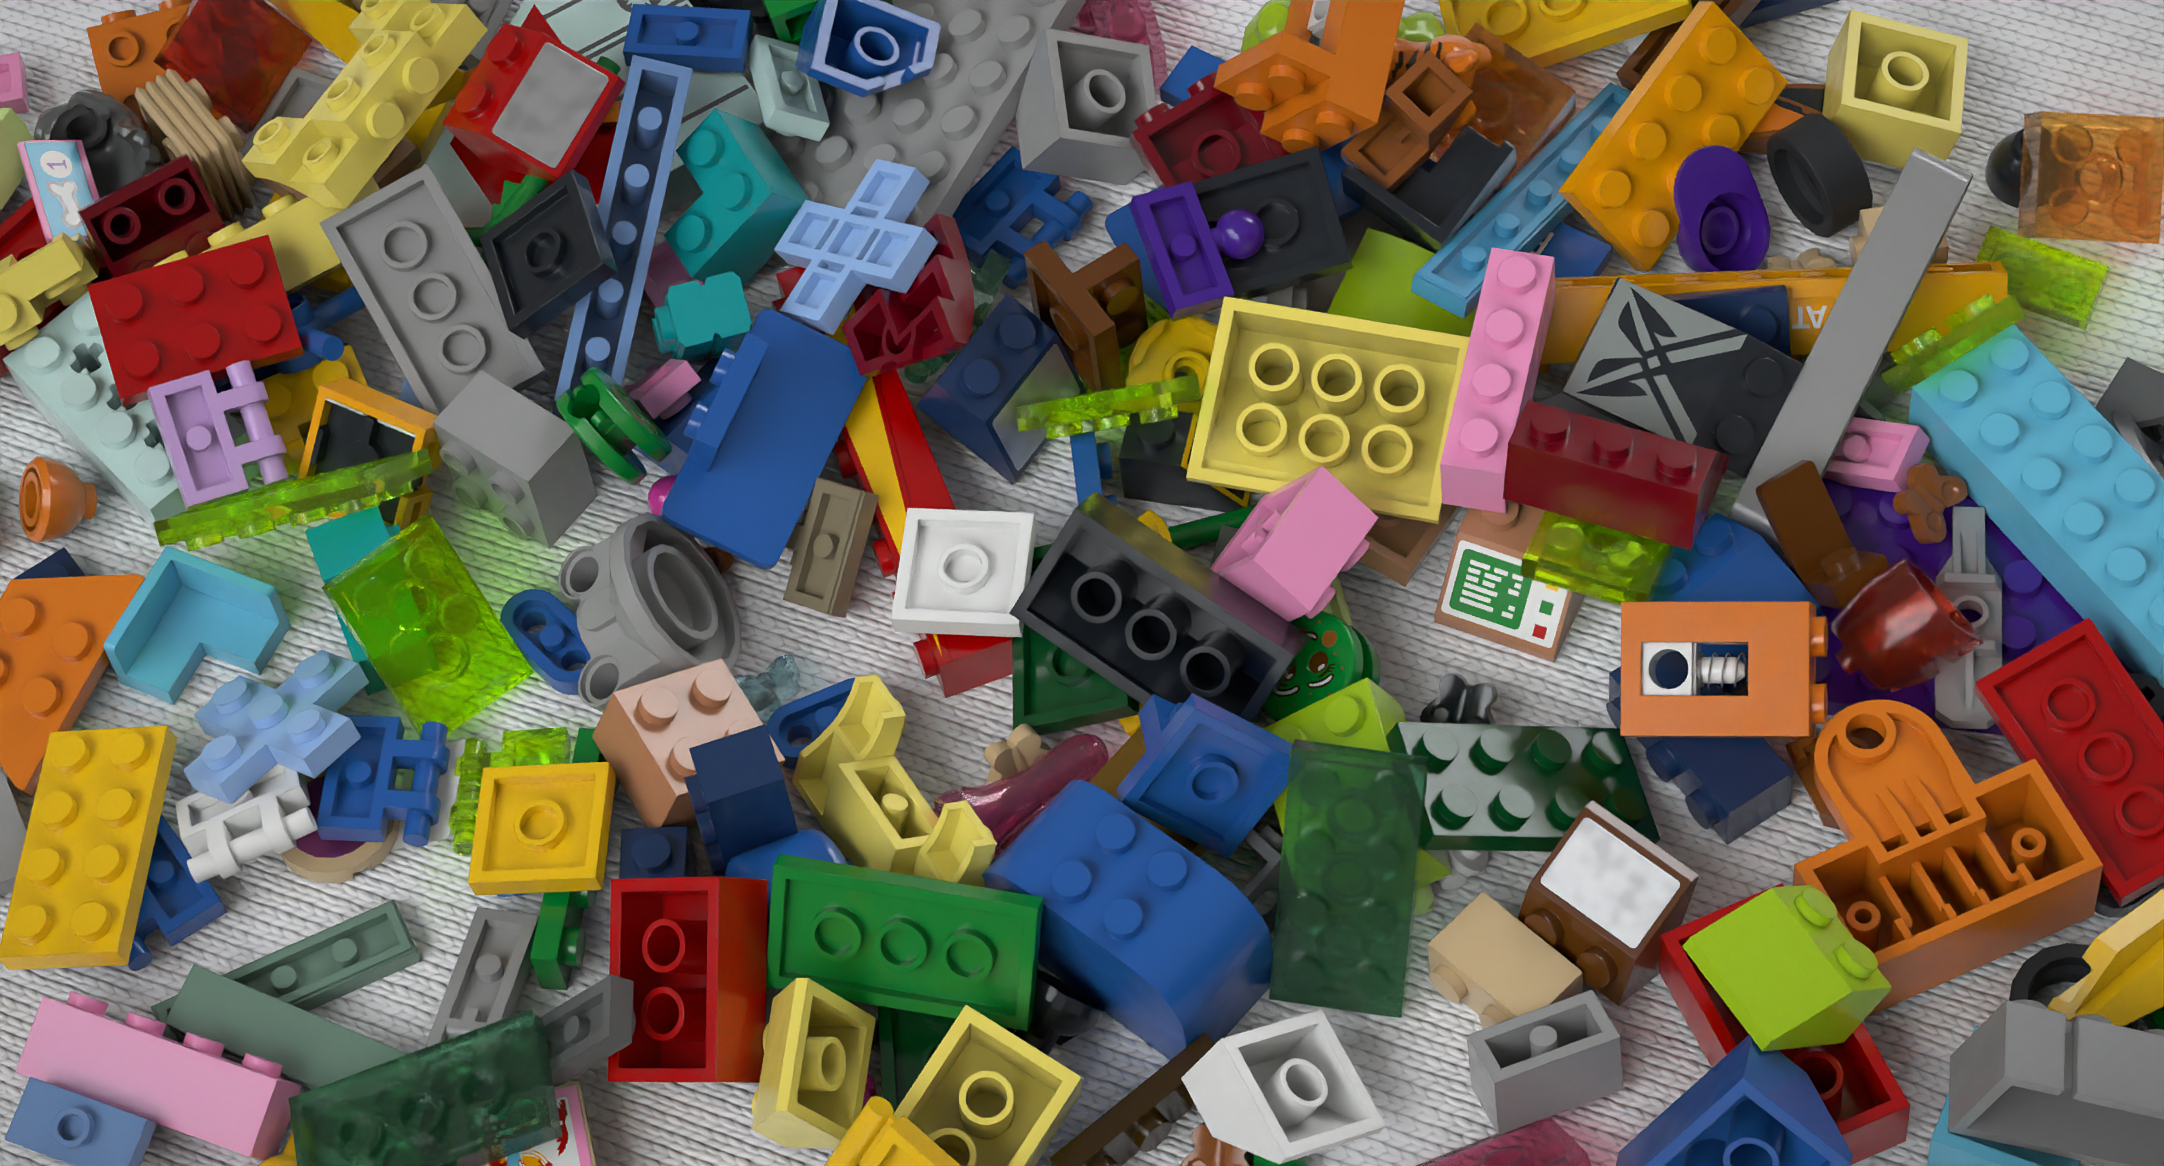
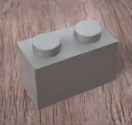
(1545, 1062)

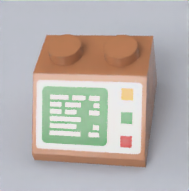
(1489, 596)

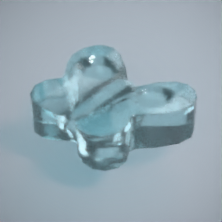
(775, 684)

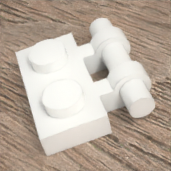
(270, 806)

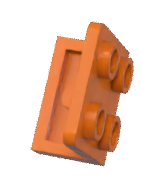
(128, 46)

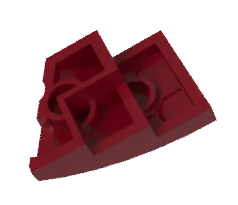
(924, 322)

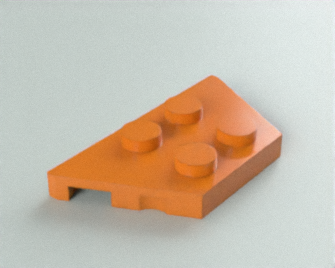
(52, 660)

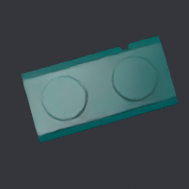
(702, 318)

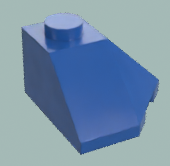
(866, 45)

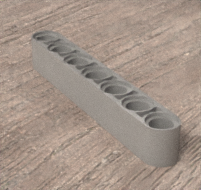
(1858, 329)

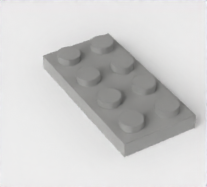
(429, 290)

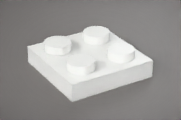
(963, 571)

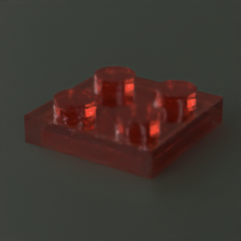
(236, 54)

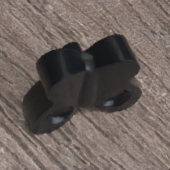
(1461, 702)

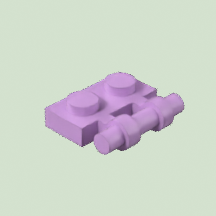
(200, 441)

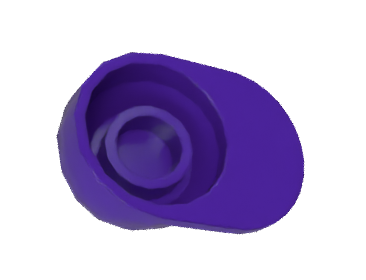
(1719, 212)

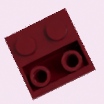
(151, 219)

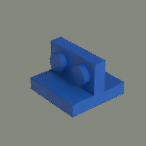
(1205, 772)

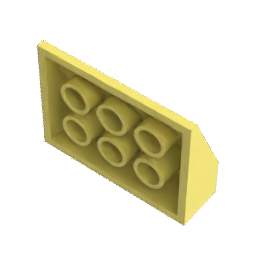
(1329, 393)

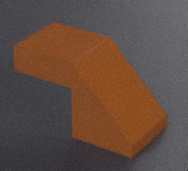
(1414, 121)

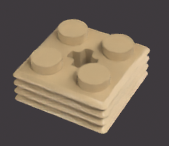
(182, 125)

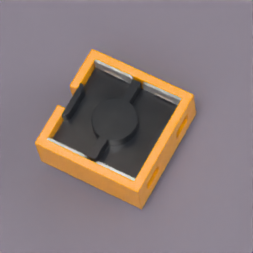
(365, 425)

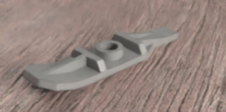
(1975, 585)

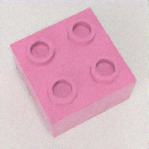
(1297, 544)

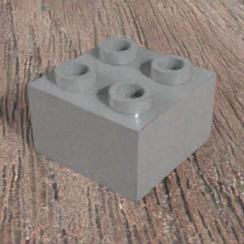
(514, 460)

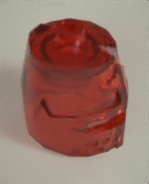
(1899, 627)

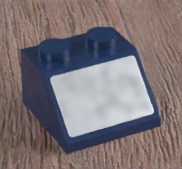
(1003, 366)

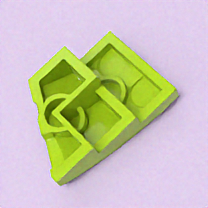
(1382, 284)

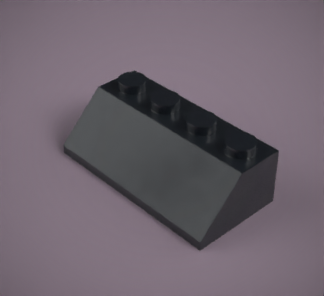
(1155, 615)

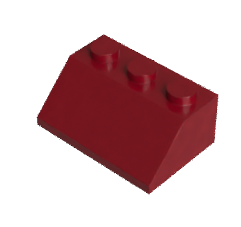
(1611, 474)

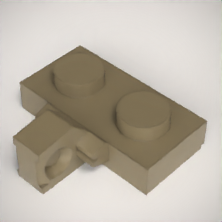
(829, 547)

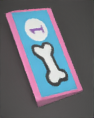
(59, 184)

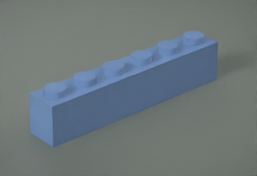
(630, 216)

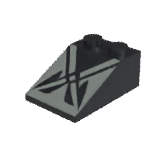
(1681, 375)

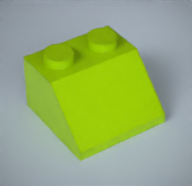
(1790, 969)

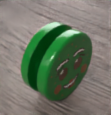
(612, 425)
(1328, 664)

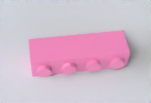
(1497, 377)
(159, 1078)

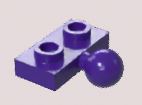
(1187, 251)

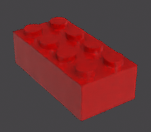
(1846, 1075)

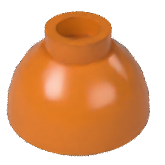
(53, 500)

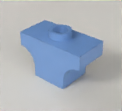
(77, 1128)

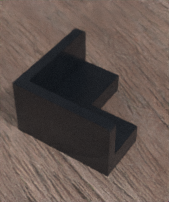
(1438, 203)

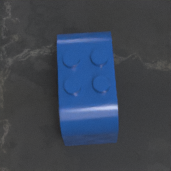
(1137, 920)

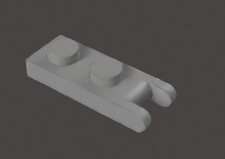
(487, 973)

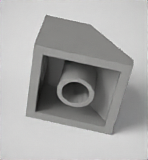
(1084, 106)

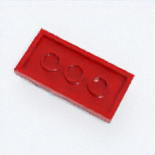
(2095, 743)

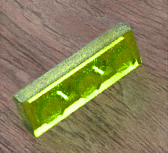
(1109, 407)

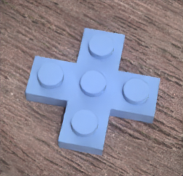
(855, 246)
(273, 726)

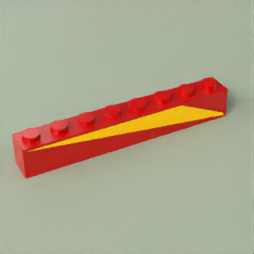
(892, 459)

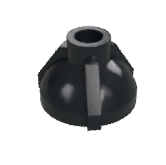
(1058, 1014)

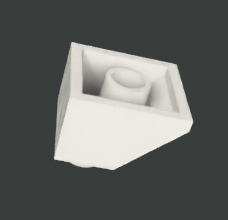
(1283, 1090)

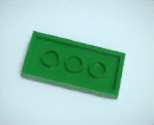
(904, 940)

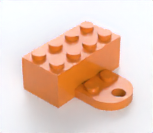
(1939, 865)

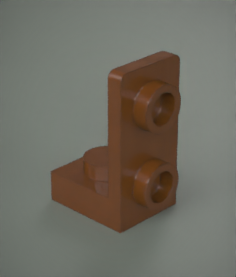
(1815, 536)

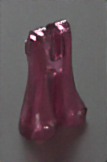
(1017, 799)

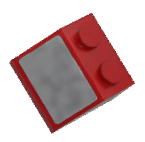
(532, 104)

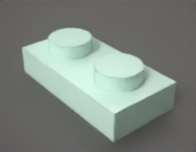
(787, 97)

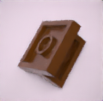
(1090, 309)

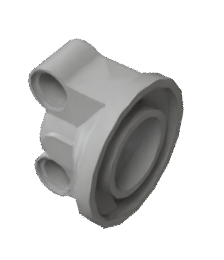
(647, 607)

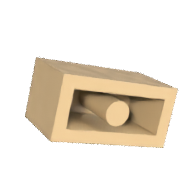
(1498, 964)

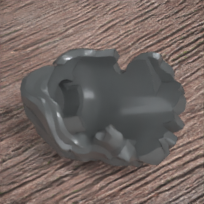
(111, 136)

